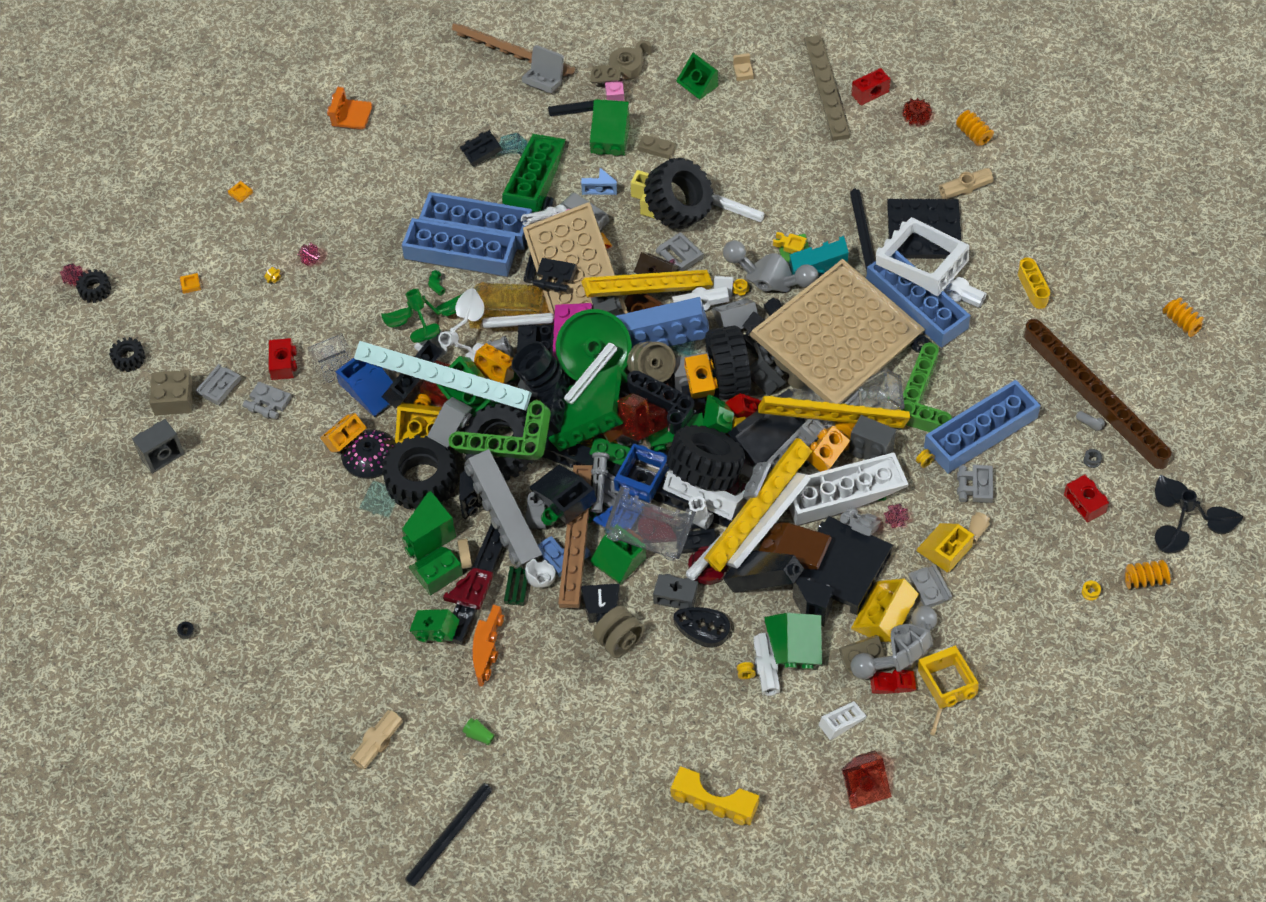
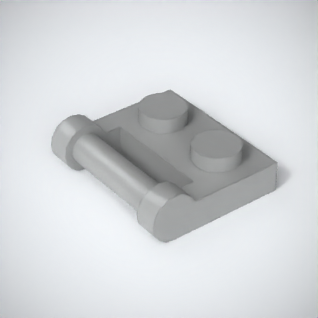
(683, 249)

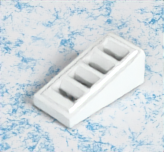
(832, 728)

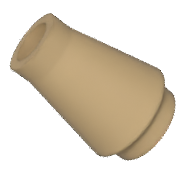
(978, 524)

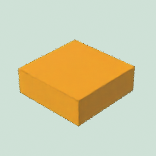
(240, 191)
(190, 283)

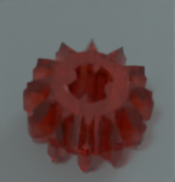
(917, 112)

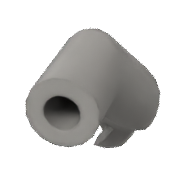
(1095, 424)

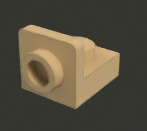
(742, 67)

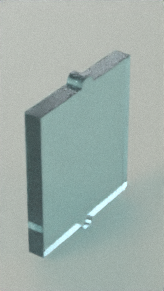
(378, 500)

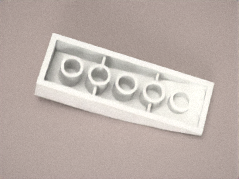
(847, 487)

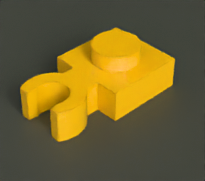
(791, 244)

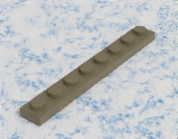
(826, 88)

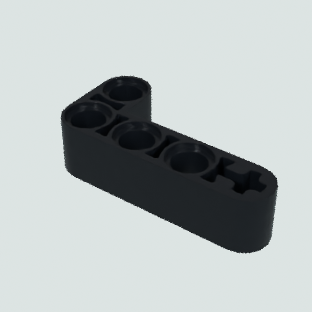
(642, 384)

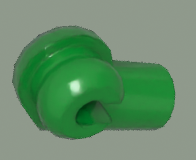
(434, 283)

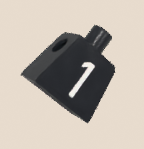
(600, 600)

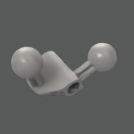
(770, 271)
(908, 645)

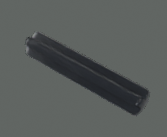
(571, 108)

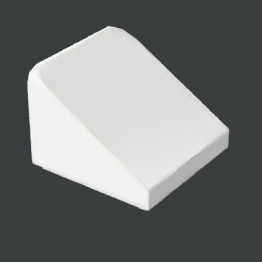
(720, 281)

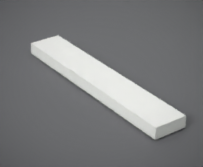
(774, 512)

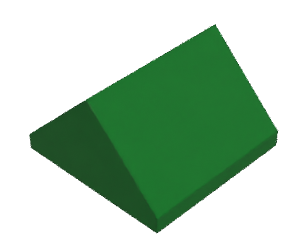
(698, 77)

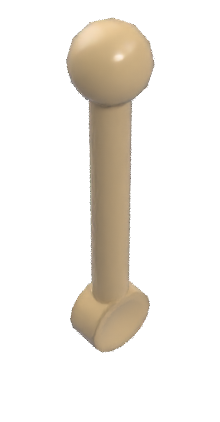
(933, 730)

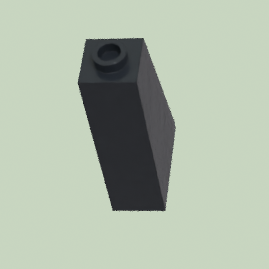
(763, 571)

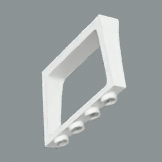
(943, 275)
(716, 501)

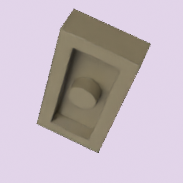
(656, 146)

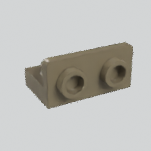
(609, 73)
(869, 645)

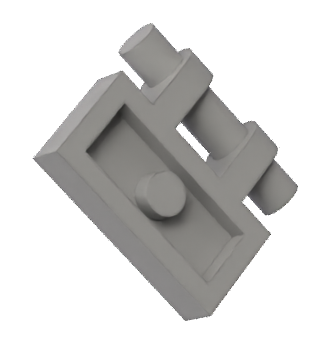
(269, 396)
(981, 483)
(864, 524)

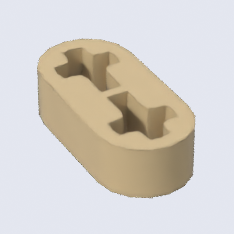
(464, 553)

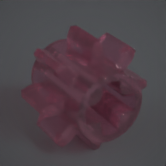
(309, 254)
(71, 273)
(891, 517)

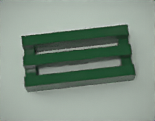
(514, 601)

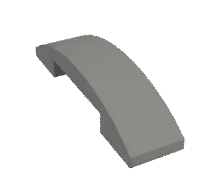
(807, 433)

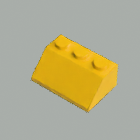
(415, 420)
(885, 608)

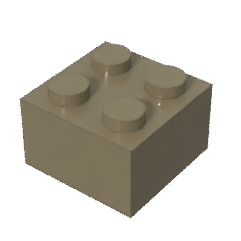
(171, 392)

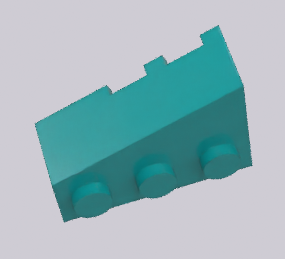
(821, 258)

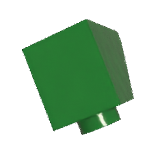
(718, 415)

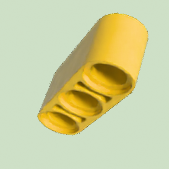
(1033, 283)

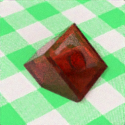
(866, 779)

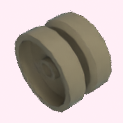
(652, 359)
(618, 631)

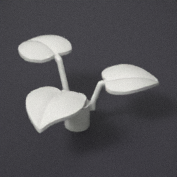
(469, 307)

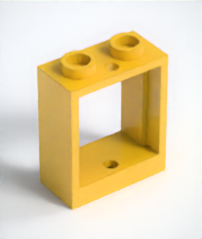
(942, 660)

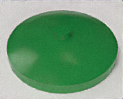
(586, 336)

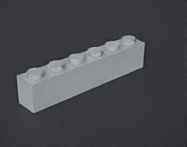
(502, 508)

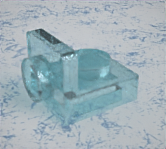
(513, 143)

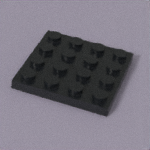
(937, 213)

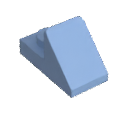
(599, 186)

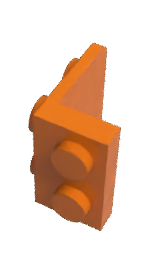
(348, 112)

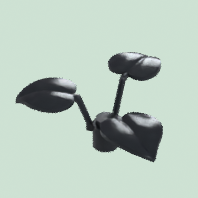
(1168, 493)

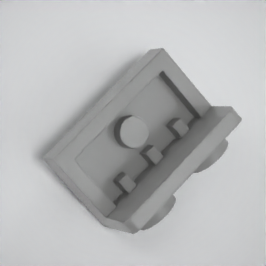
(759, 474)

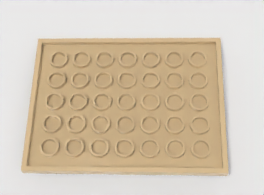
(837, 333)

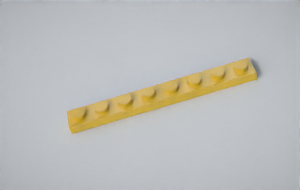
(646, 283)
(831, 411)
(757, 507)

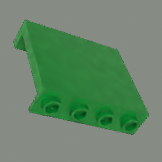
(593, 410)

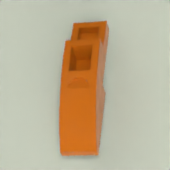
(484, 644)

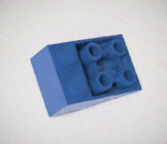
(365, 384)

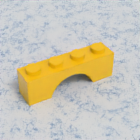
(737, 806)

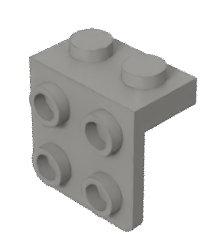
(545, 69)

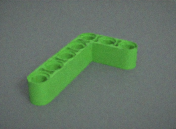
(914, 392)
(506, 442)

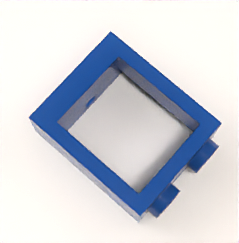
(637, 488)

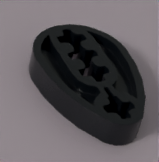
(702, 636)

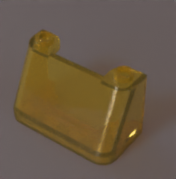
(509, 300)

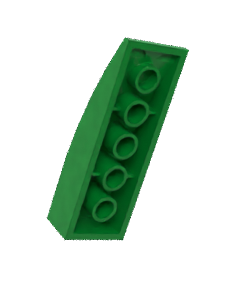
(534, 173)

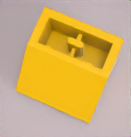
(946, 545)

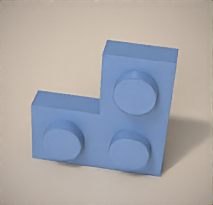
(554, 553)

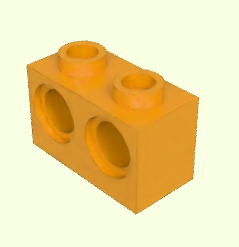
(494, 364)
(343, 432)
(829, 450)

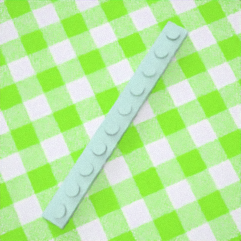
(443, 375)

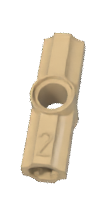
(966, 183)
(376, 739)

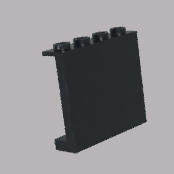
(765, 433)
(850, 563)

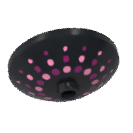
(363, 461)

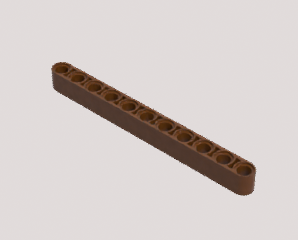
(1097, 394)

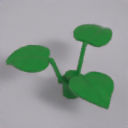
(416, 302)

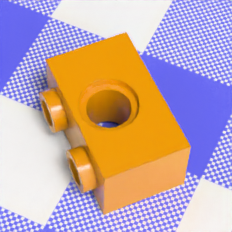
(700, 387)

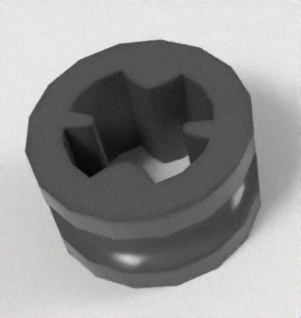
(1092, 452)

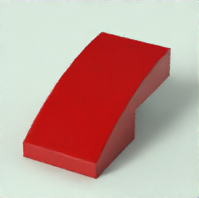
(893, 682)

